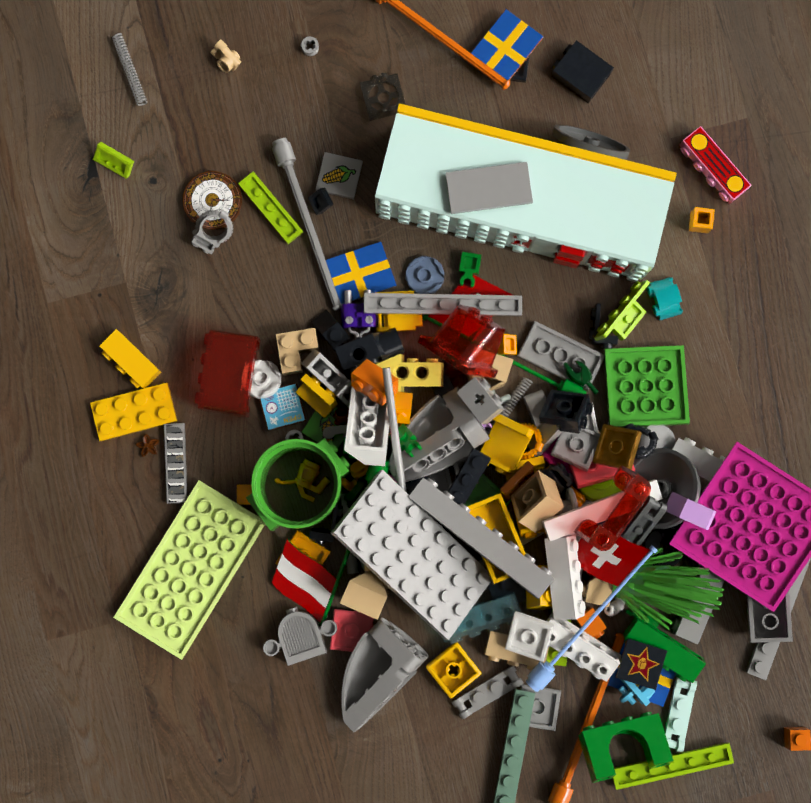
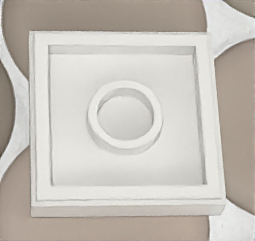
(529, 636)

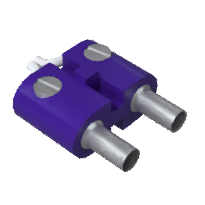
(354, 317)

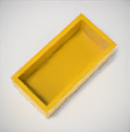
(497, 516)

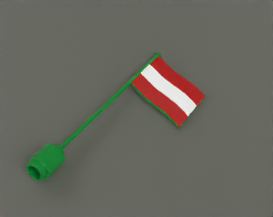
(306, 579)

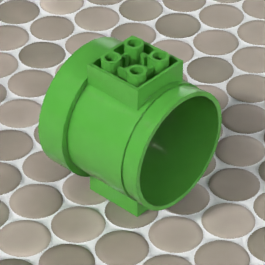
(258, 497)

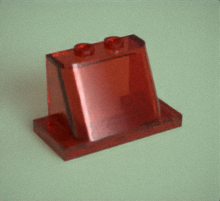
(467, 341)

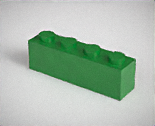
(678, 657)

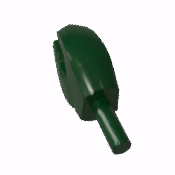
(583, 377)

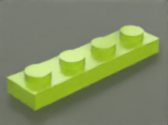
(270, 207)

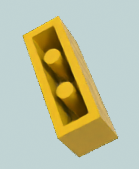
(129, 360)

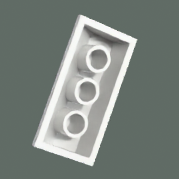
(367, 430)

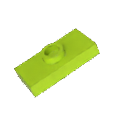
(113, 160)

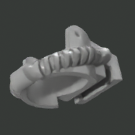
(207, 242)

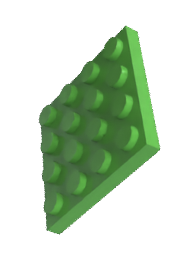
(646, 386)

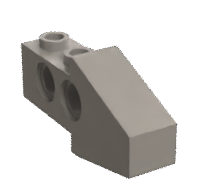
(329, 376)

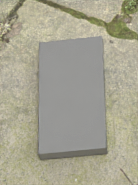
(489, 188)
(552, 349)

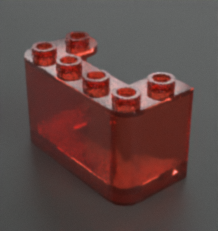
(227, 373)

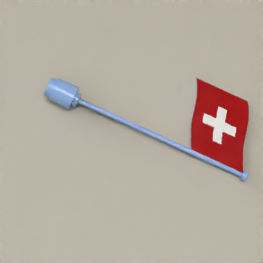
(612, 566)

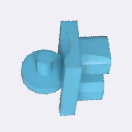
(641, 694)

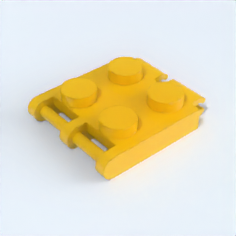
(401, 322)

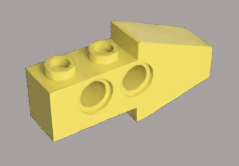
(434, 369)

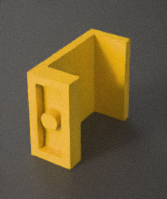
(506, 444)

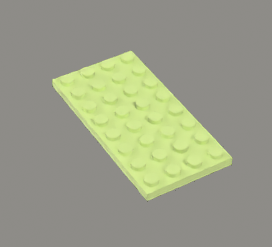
(190, 569)

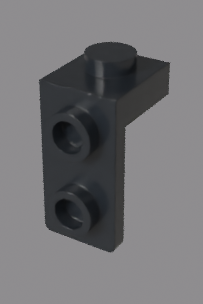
(607, 342)
(321, 536)

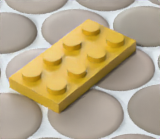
(133, 412)

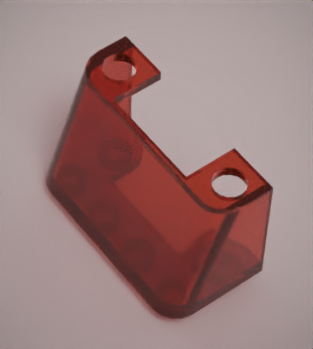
(636, 492)

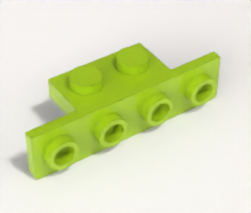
(627, 315)

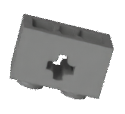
(471, 396)

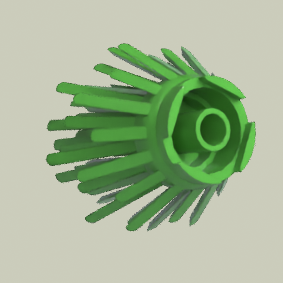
(668, 590)

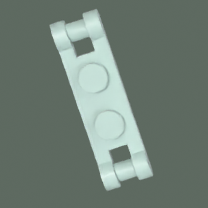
(679, 713)

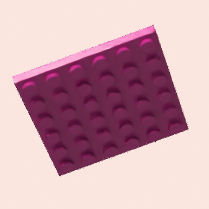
(759, 527)

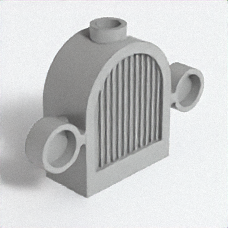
(300, 637)

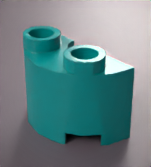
(666, 298)

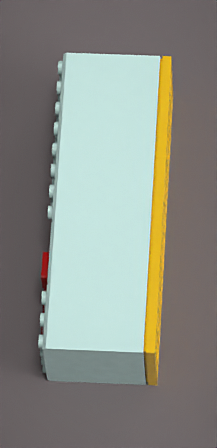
(583, 205)

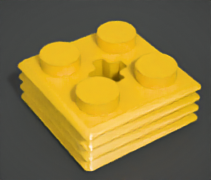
(452, 683)

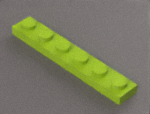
(683, 764)

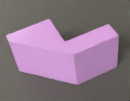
(690, 511)

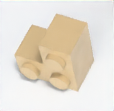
(291, 345)

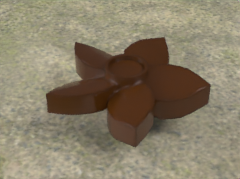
(148, 445)

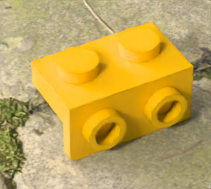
(316, 396)

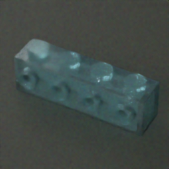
(487, 615)

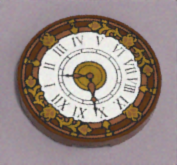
(212, 192)

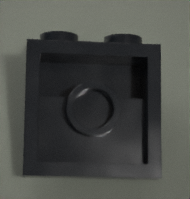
(566, 410)

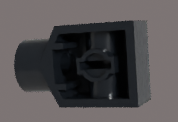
(373, 346)

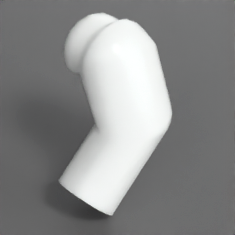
(615, 607)

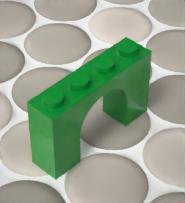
(646, 729)

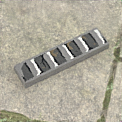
(175, 463)

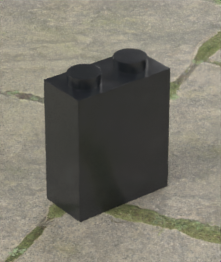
(581, 71)

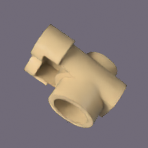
(227, 58)

